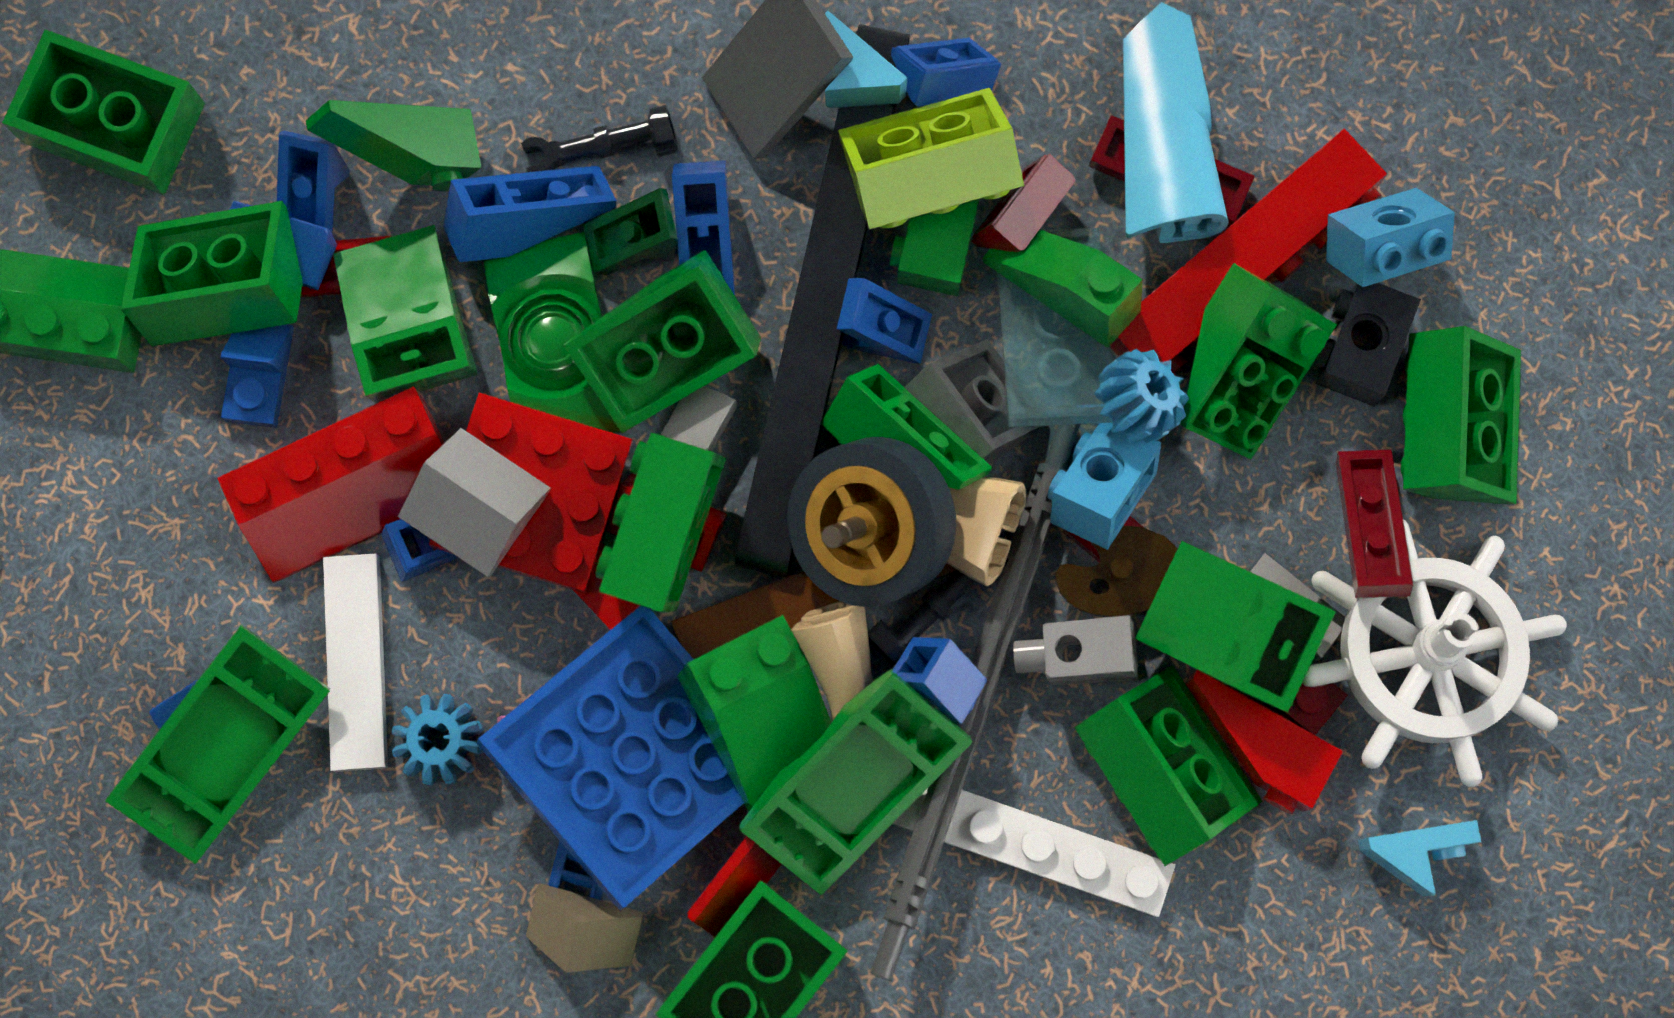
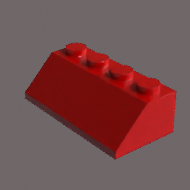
(332, 484)

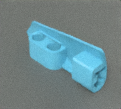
(1167, 131)

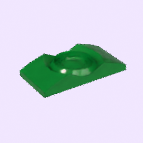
(537, 306)
(217, 744)
(854, 781)

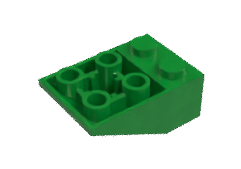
(403, 315)
(1250, 360)
(1235, 626)

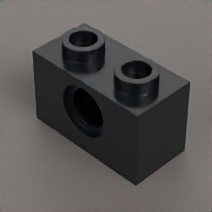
(1387, 319)

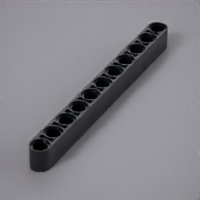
(810, 343)

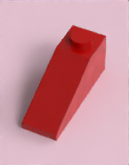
(1270, 748)

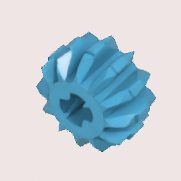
(1141, 396)
(441, 720)

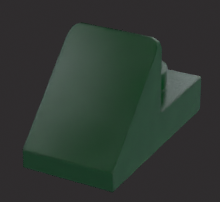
(632, 233)

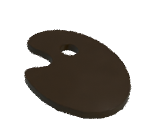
(1130, 567)

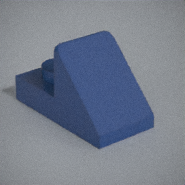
(308, 177)
(882, 322)
(256, 375)

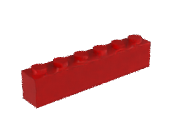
(1261, 241)

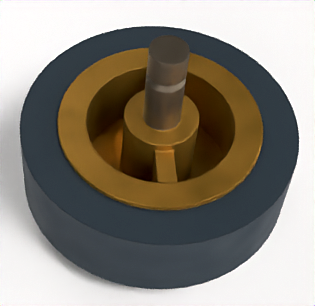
(871, 521)

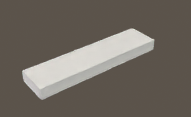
(355, 663)

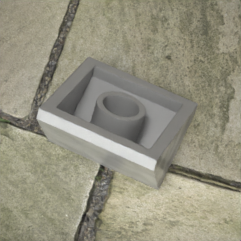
(472, 501)

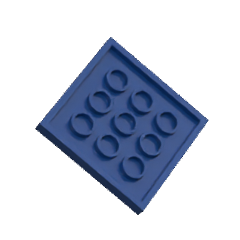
(617, 758)

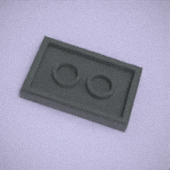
(776, 70)

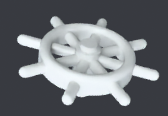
(1437, 652)

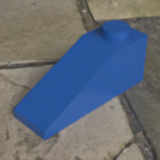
(516, 211)
(704, 214)

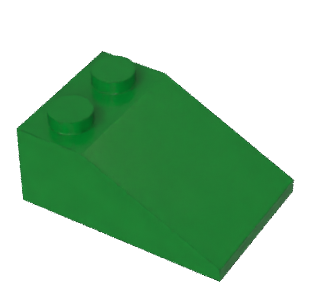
(665, 342)
(757, 704)

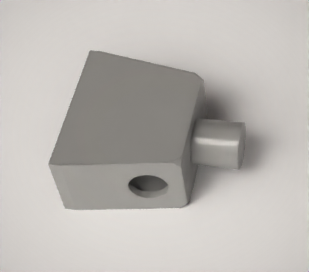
(1106, 652)

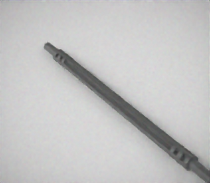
(989, 659)

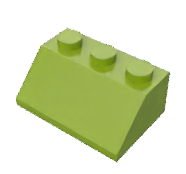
(932, 158)

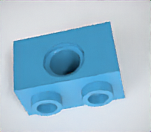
(1389, 237)
(1101, 508)

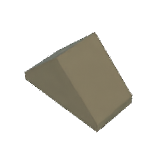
(582, 930)

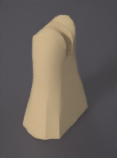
(980, 515)
(837, 650)

